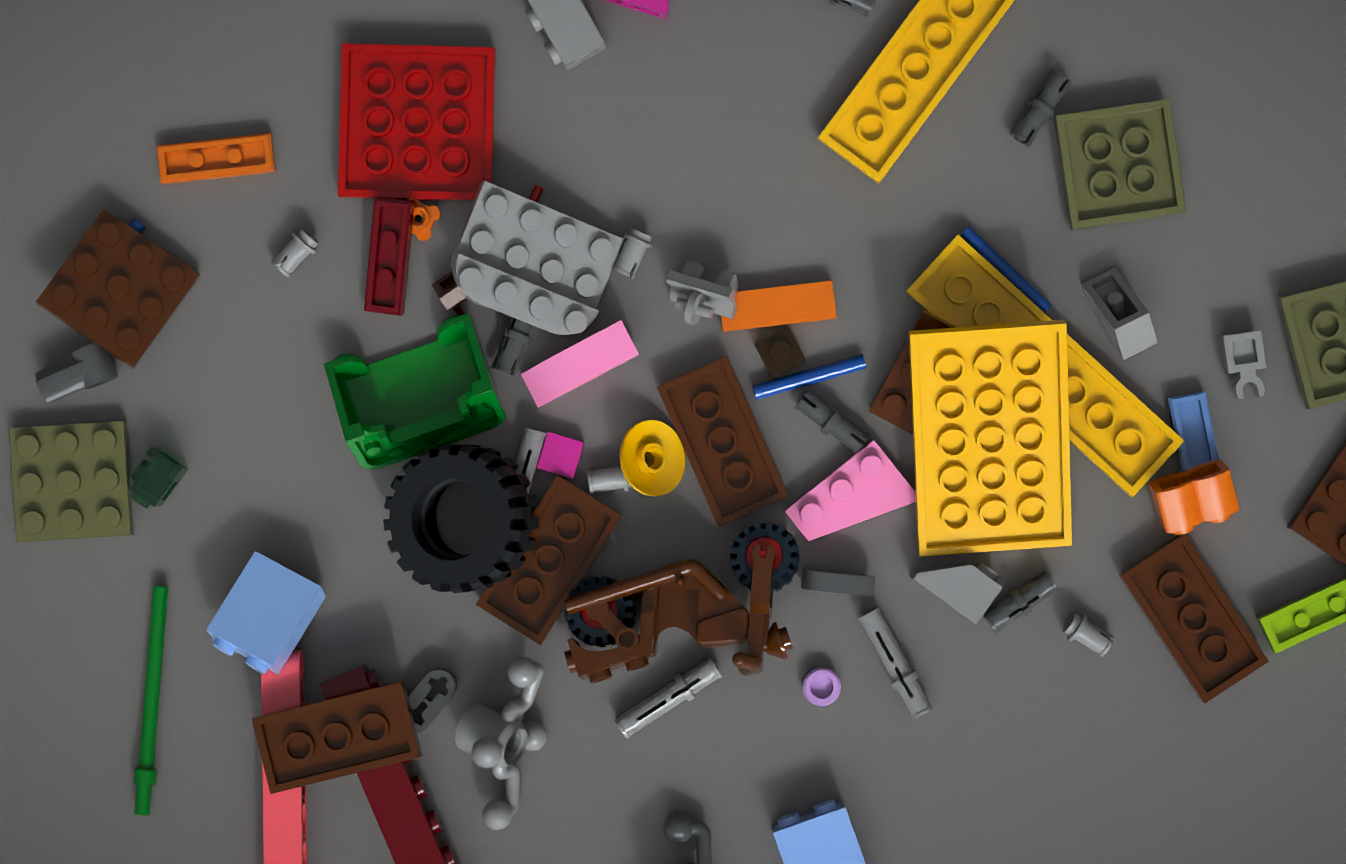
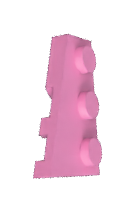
(851, 494)

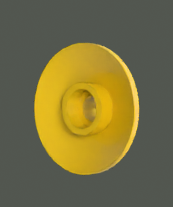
(663, 453)

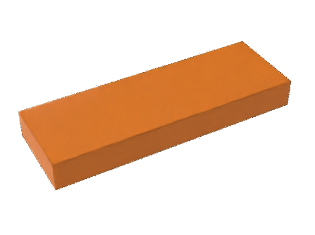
(216, 158)
(782, 306)

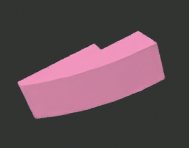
(580, 364)

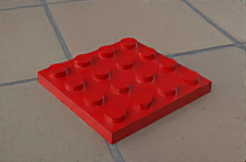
(416, 121)

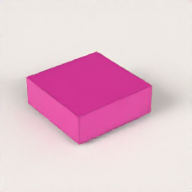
(560, 455)

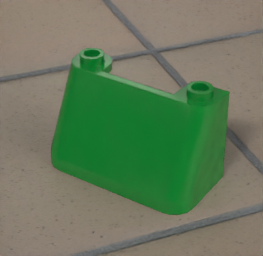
(416, 396)

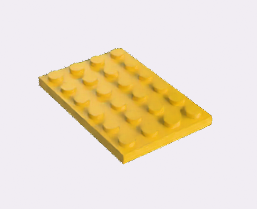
(991, 437)

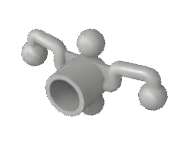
(501, 739)

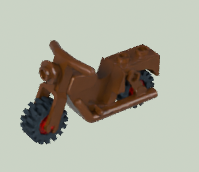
(689, 599)

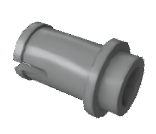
(295, 252)
(632, 253)
(607, 479)
(1088, 634)

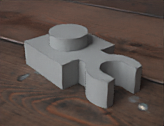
(1244, 355)

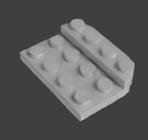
(532, 261)

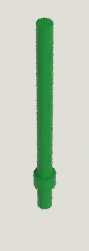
(145, 774)

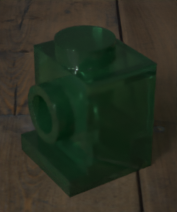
(156, 478)

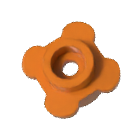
(429, 216)

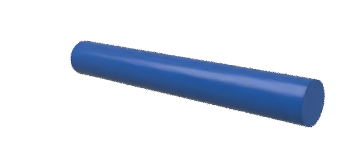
(1004, 268)
(809, 377)

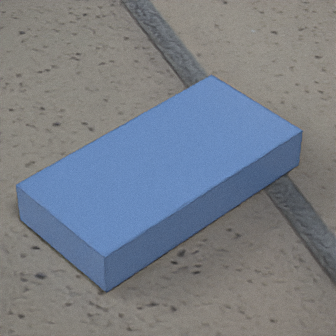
(1193, 423)

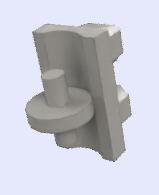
(701, 296)

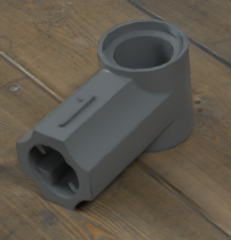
(85, 369)

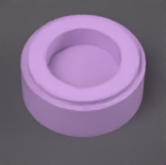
(821, 686)

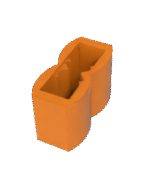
(1194, 497)

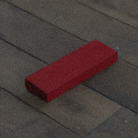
(389, 255)

